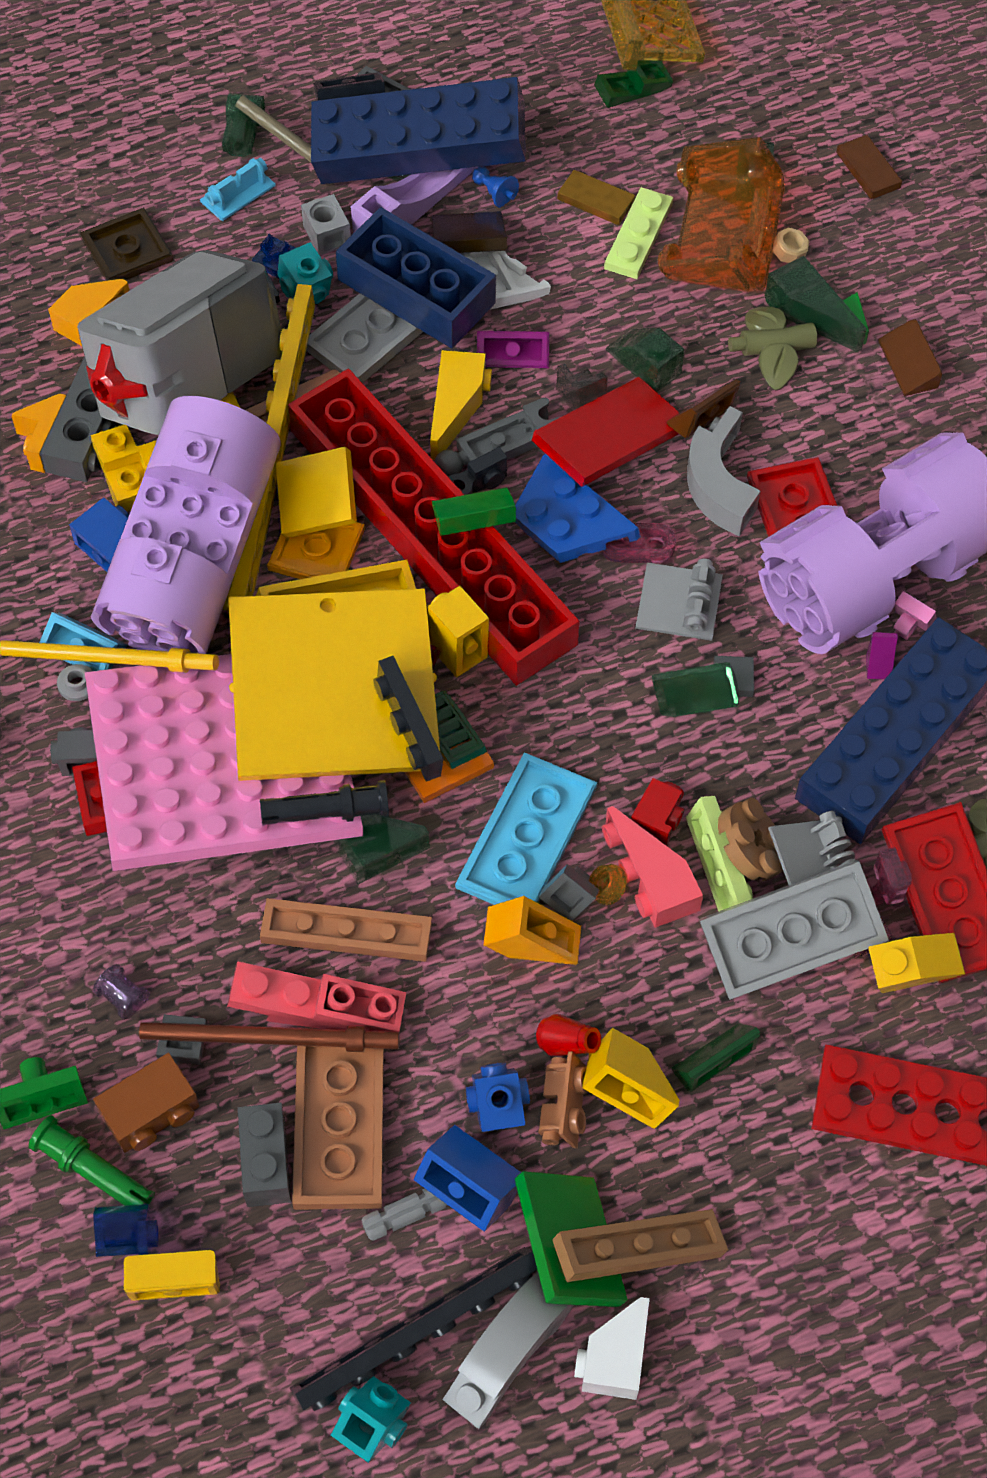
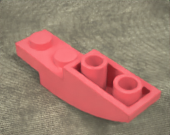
(315, 1002)

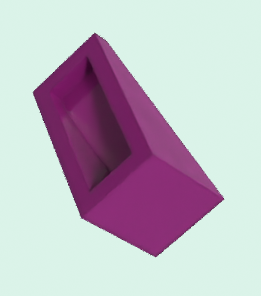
(881, 655)

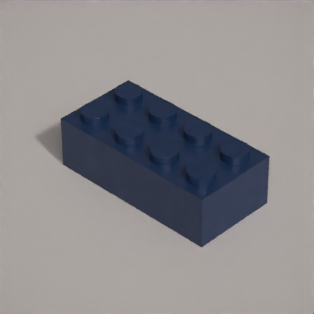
(416, 277)

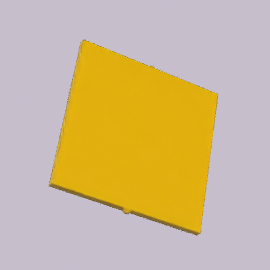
(309, 686)

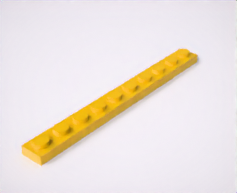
(287, 377)

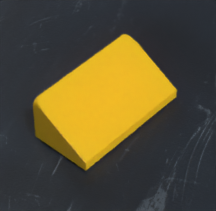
(171, 1275)

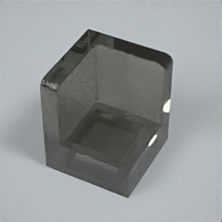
(580, 387)

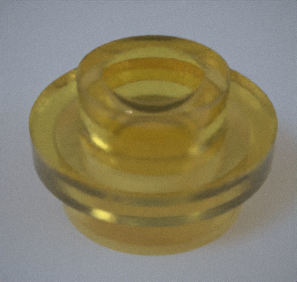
(610, 881)

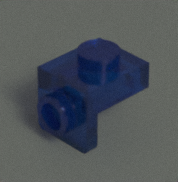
(124, 1230)

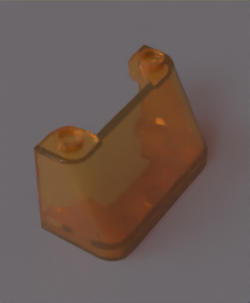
(727, 216)

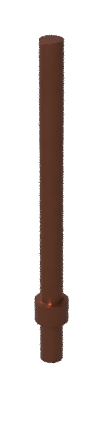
(354, 1038)

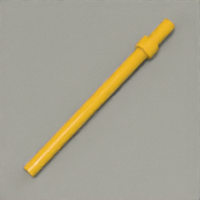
(175, 659)

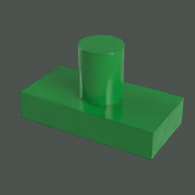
(40, 1093)

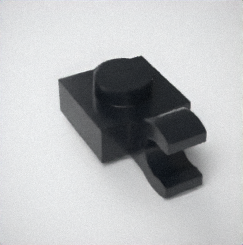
(483, 472)

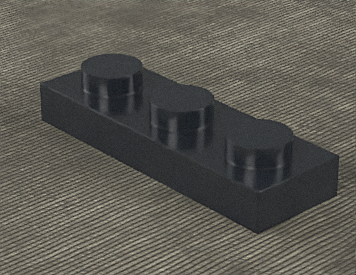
(408, 719)

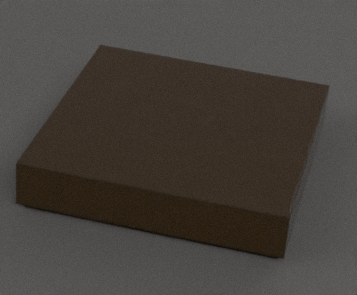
(471, 231)
(126, 246)

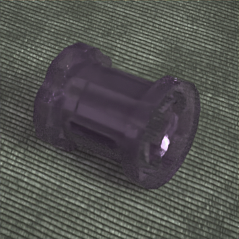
(120, 991)

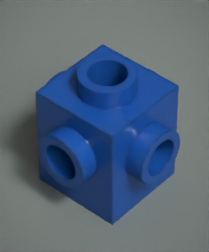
(509, 1109)

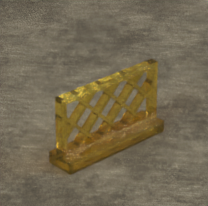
(631, 37)

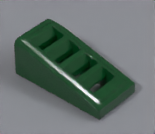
(453, 730)

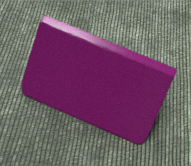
(514, 349)

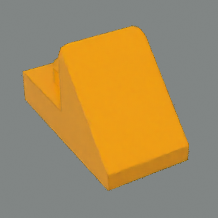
(35, 423)

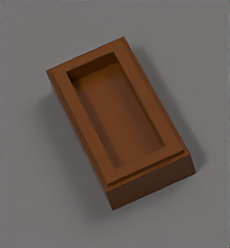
(869, 166)

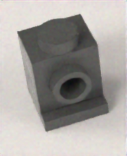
(73, 749)

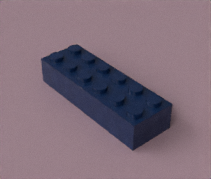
(418, 131)
(897, 730)

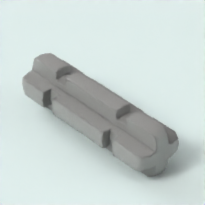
(401, 1214)

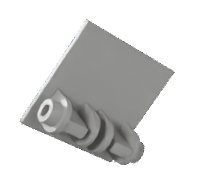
(680, 600)
(811, 847)

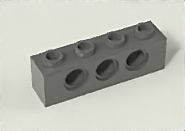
(76, 421)

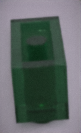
(649, 355)
(382, 846)

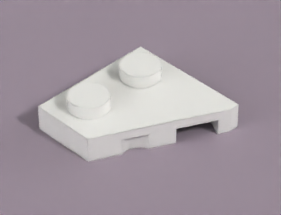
(512, 282)

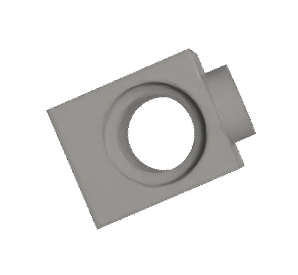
(325, 224)

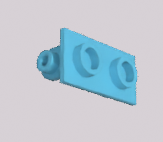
(238, 191)

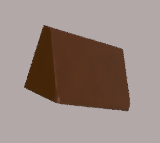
(911, 359)
(705, 409)

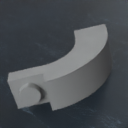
(712, 487)
(504, 1351)

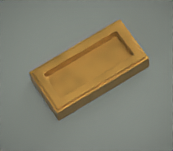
(596, 197)

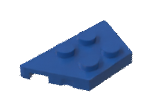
(568, 517)

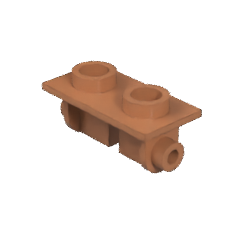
(566, 1117)

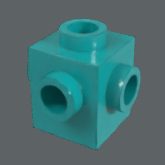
(306, 268)
(371, 1418)

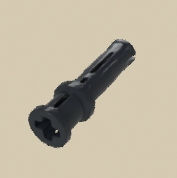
(344, 803)

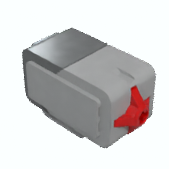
(181, 334)

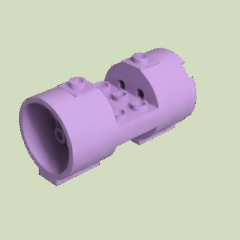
(187, 526)
(839, 574)

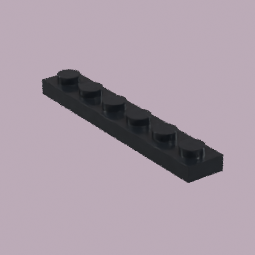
(400, 1339)

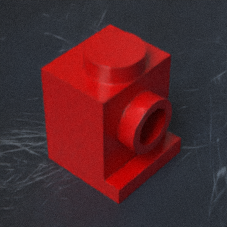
(660, 809)

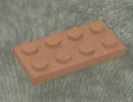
(338, 1129)

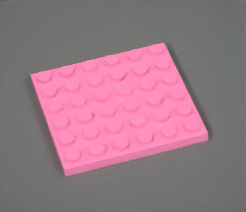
(174, 773)

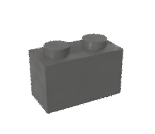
(264, 1155)

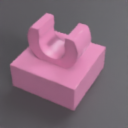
(912, 614)

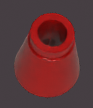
(562, 1035)

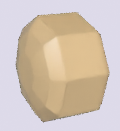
(790, 245)

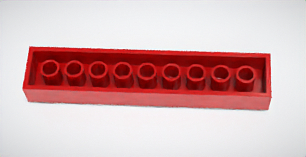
(396, 492)

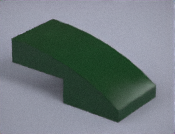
(627, 86)

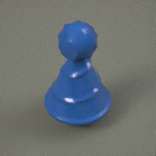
(500, 188)

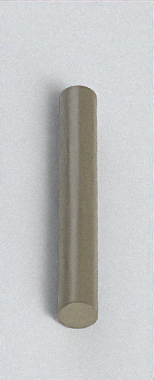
(274, 127)

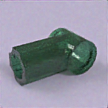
(240, 128)

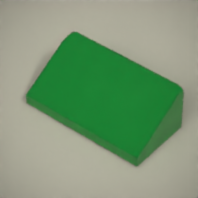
(474, 511)

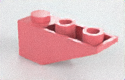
(666, 881)

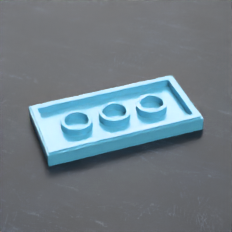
(526, 832)

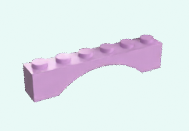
(408, 197)

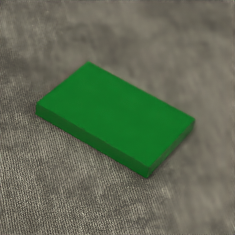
(563, 1204)

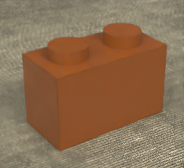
(147, 1104)

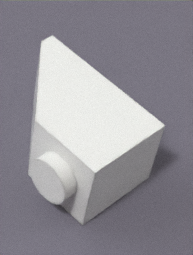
(615, 1354)

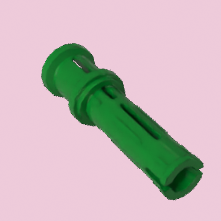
(75, 1155)

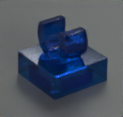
(269, 253)

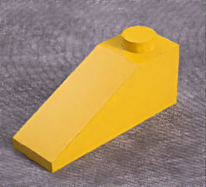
(458, 395)

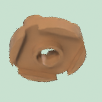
(750, 840)

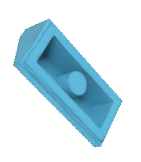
(69, 631)

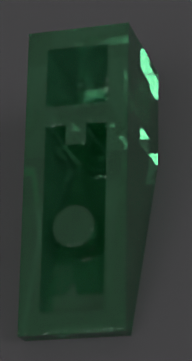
(809, 299)

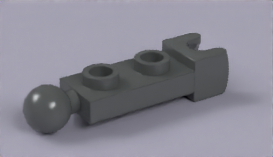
(511, 434)

